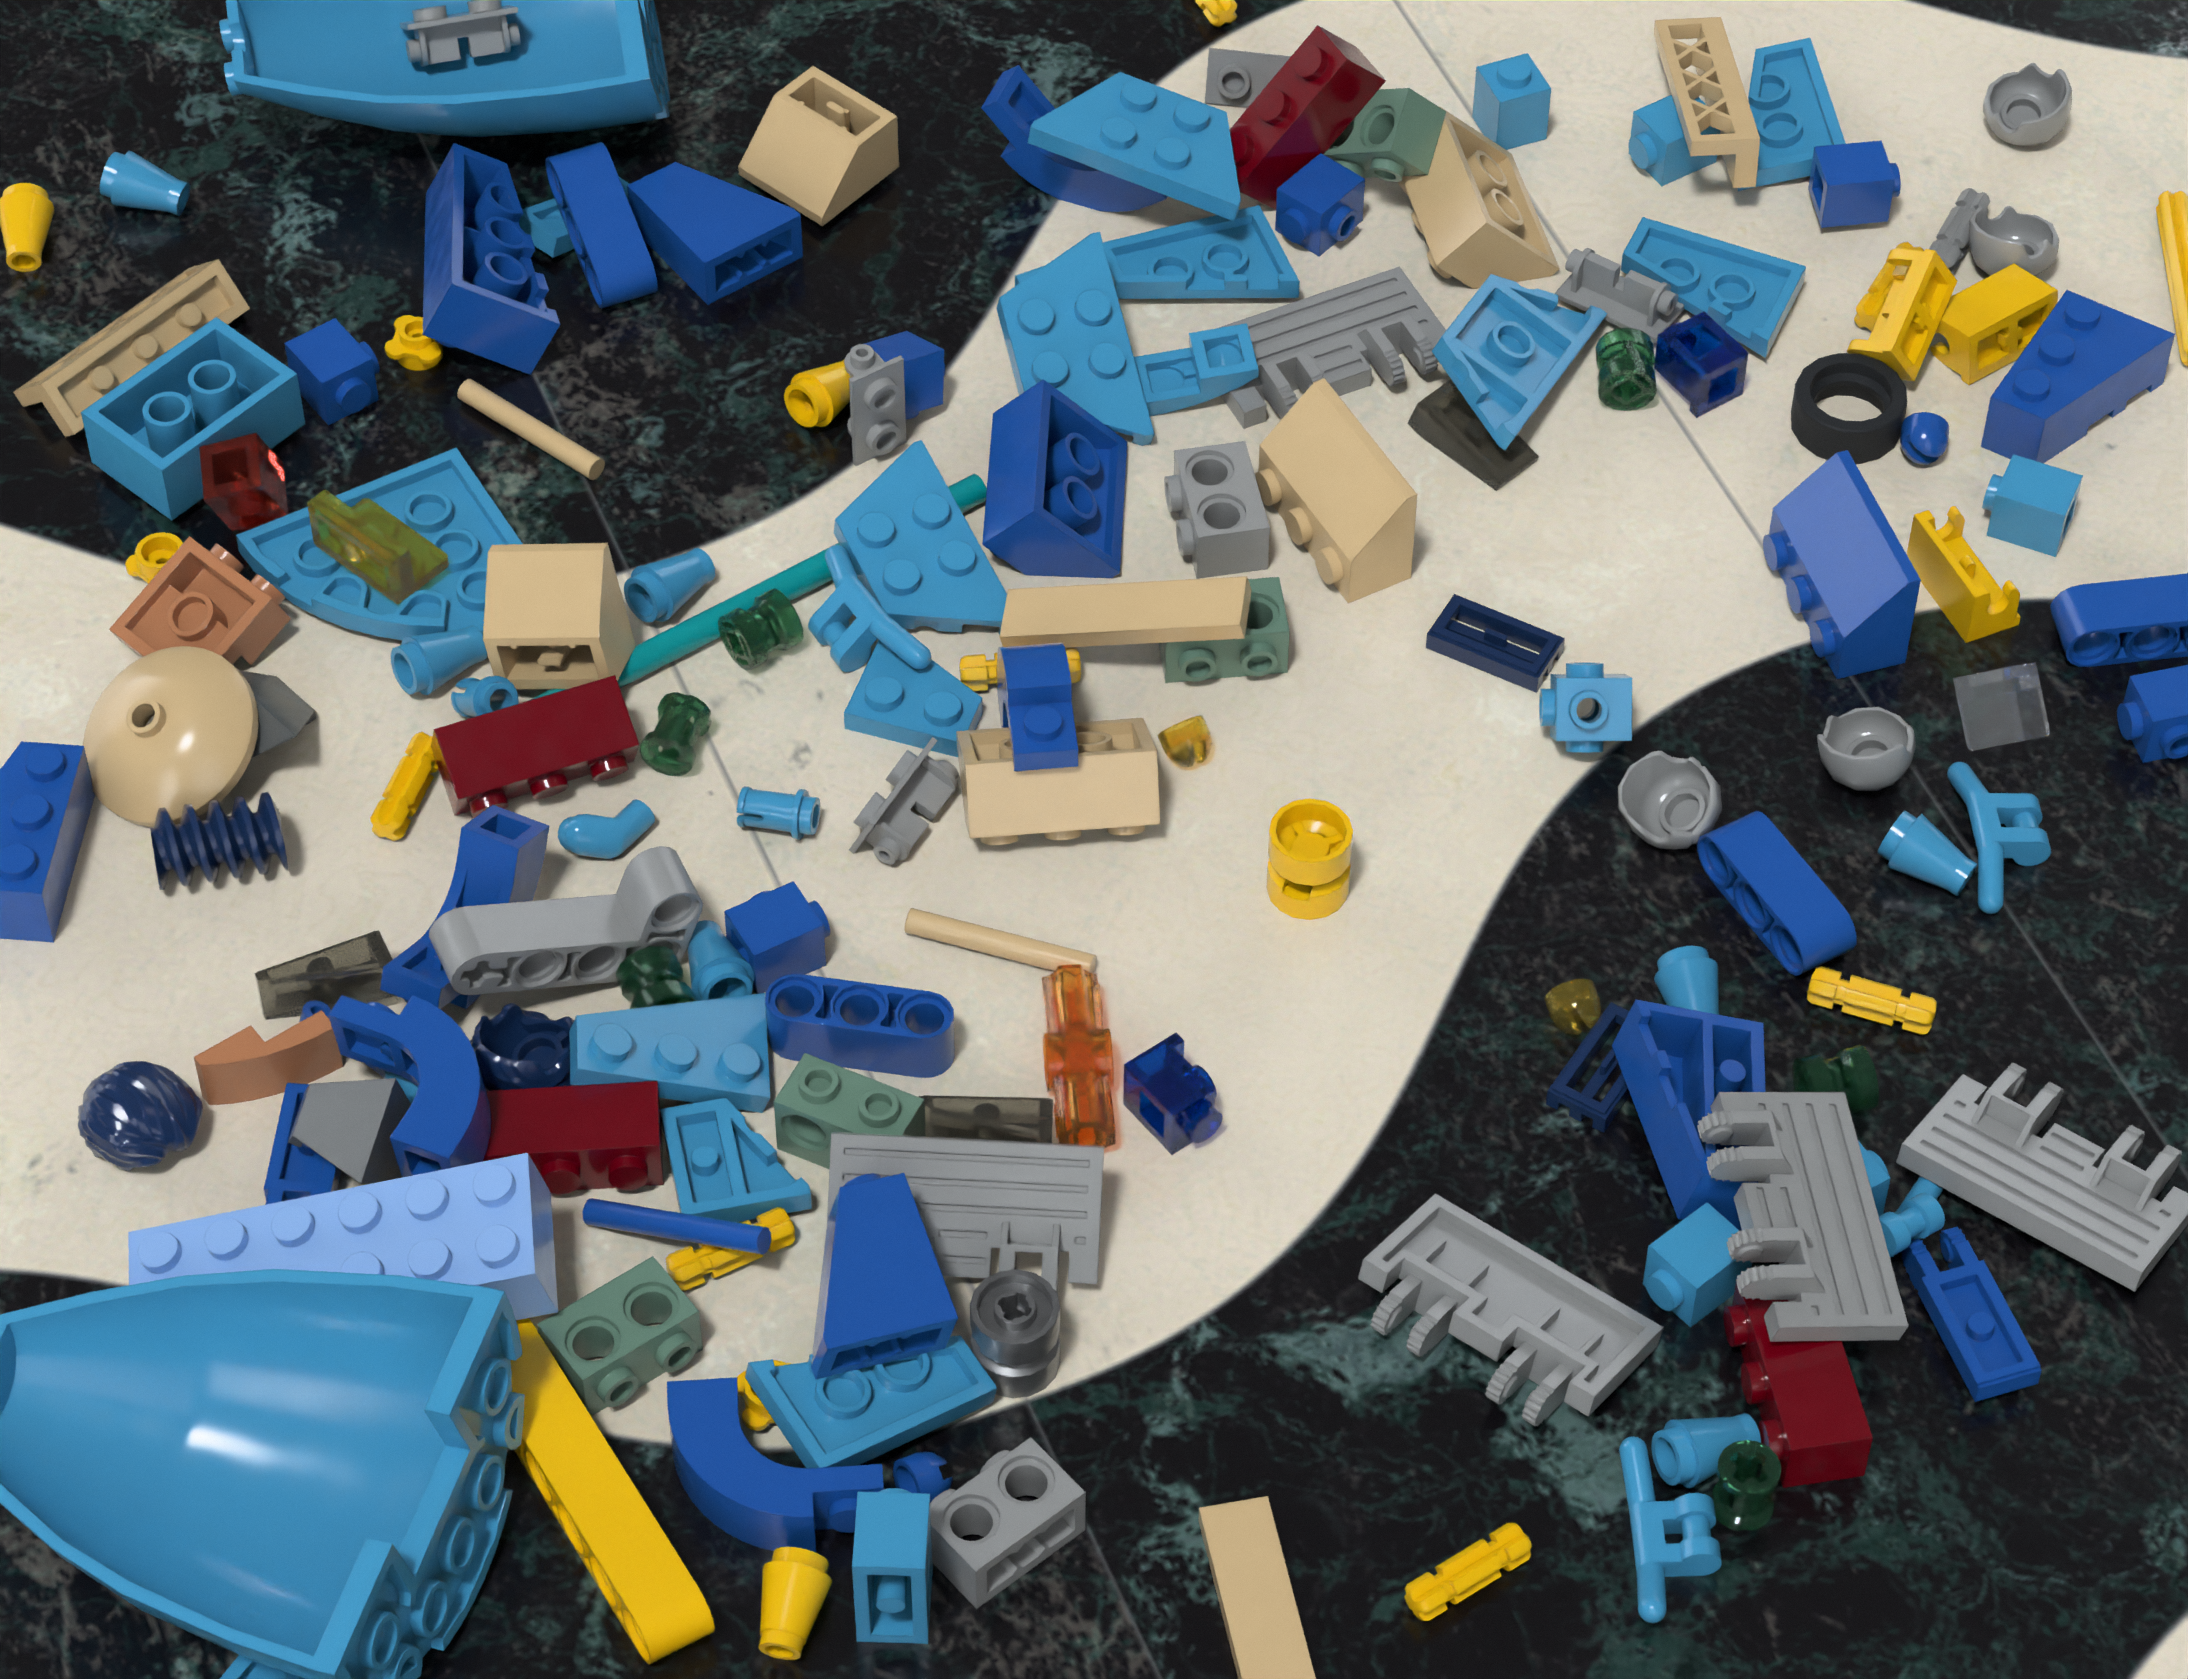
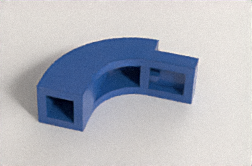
(1013, 108)
(1037, 705)
(495, 864)
(451, 1108)
(744, 1489)

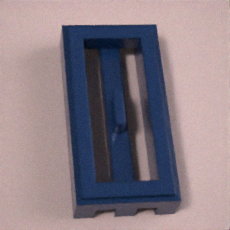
(1490, 649)
(1585, 1103)

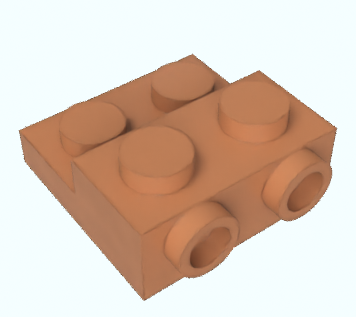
(204, 605)

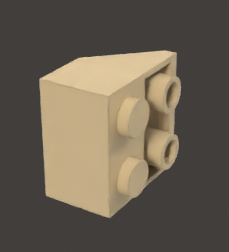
(821, 146)
(555, 615)

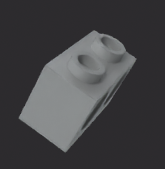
(1218, 510)
(1014, 1531)

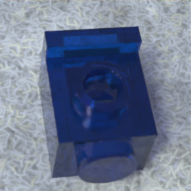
(1701, 362)
(1171, 1095)

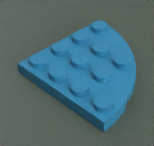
(433, 498)

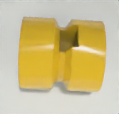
(1309, 859)

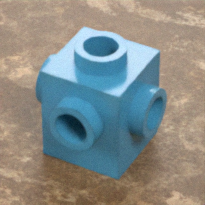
(1610, 713)

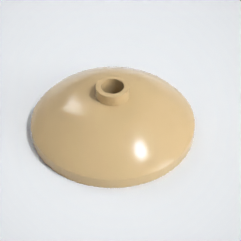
(191, 748)

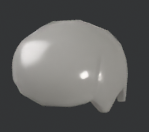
(2028, 105)
(2012, 239)
(1867, 748)
(1669, 800)

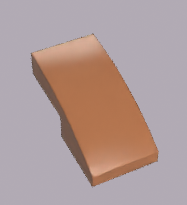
(253, 1069)

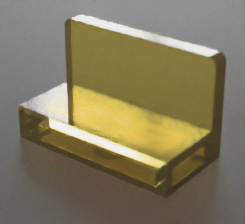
(374, 545)

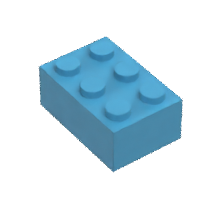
(190, 397)

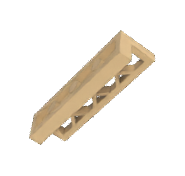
(1723, 91)
(133, 343)

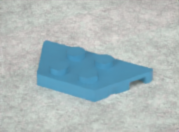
(1147, 140)
(1072, 334)
(1511, 351)
(919, 549)

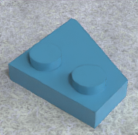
(911, 703)
(724, 1166)

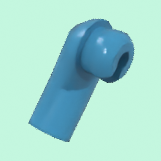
(603, 835)

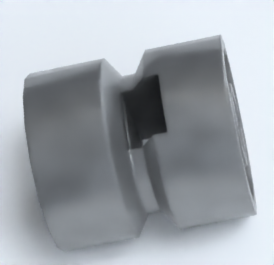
(1016, 1331)

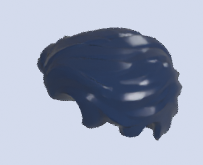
(522, 1049)
(138, 1114)

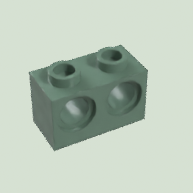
(1390, 136)
(1259, 654)
(832, 1099)
(613, 1326)

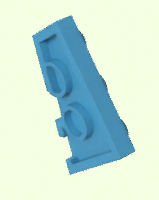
(1790, 111)
(1203, 260)
(1732, 284)
(688, 1047)
(872, 1408)

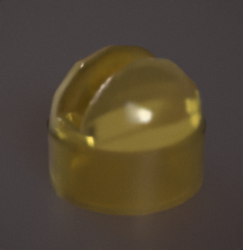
(1187, 741)
(1574, 1004)

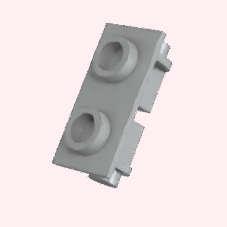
(438, 33)
(1239, 76)
(1629, 301)
(875, 403)
(918, 784)

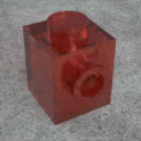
(243, 482)

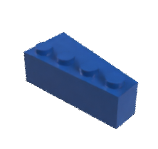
(480, 266)

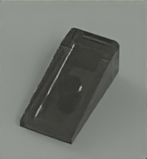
(1456, 431)
(342, 969)
(989, 1118)

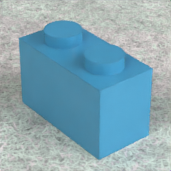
(892, 1566)

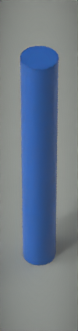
(677, 1226)

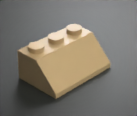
(1477, 211)
(1339, 495)
(1108, 789)

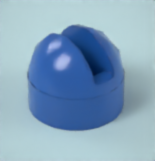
(1924, 437)
(921, 1474)

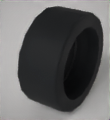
(1848, 376)

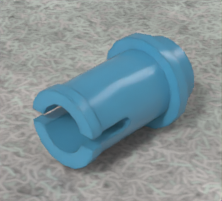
(481, 693)
(779, 811)

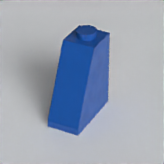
(713, 230)
(878, 1281)

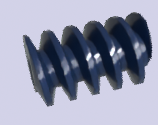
(217, 840)

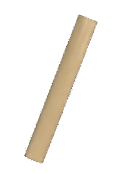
(531, 429)
(995, 941)

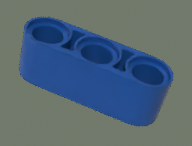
(601, 225)
(2123, 620)
(1776, 893)
(861, 1025)

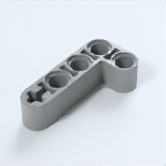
(569, 938)

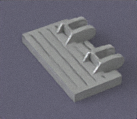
(1337, 340)
(2050, 1185)
(989, 1197)
(1807, 1214)
(1504, 1296)

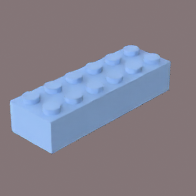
(452, 1225)

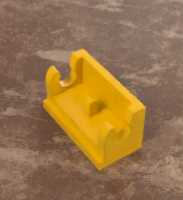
(1910, 312)
(1993, 322)
(1959, 578)

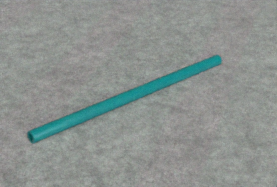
(791, 582)

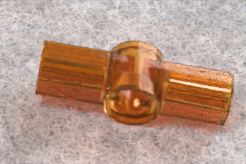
(1078, 1057)

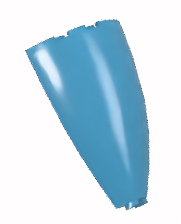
(349, 62)
(271, 1455)

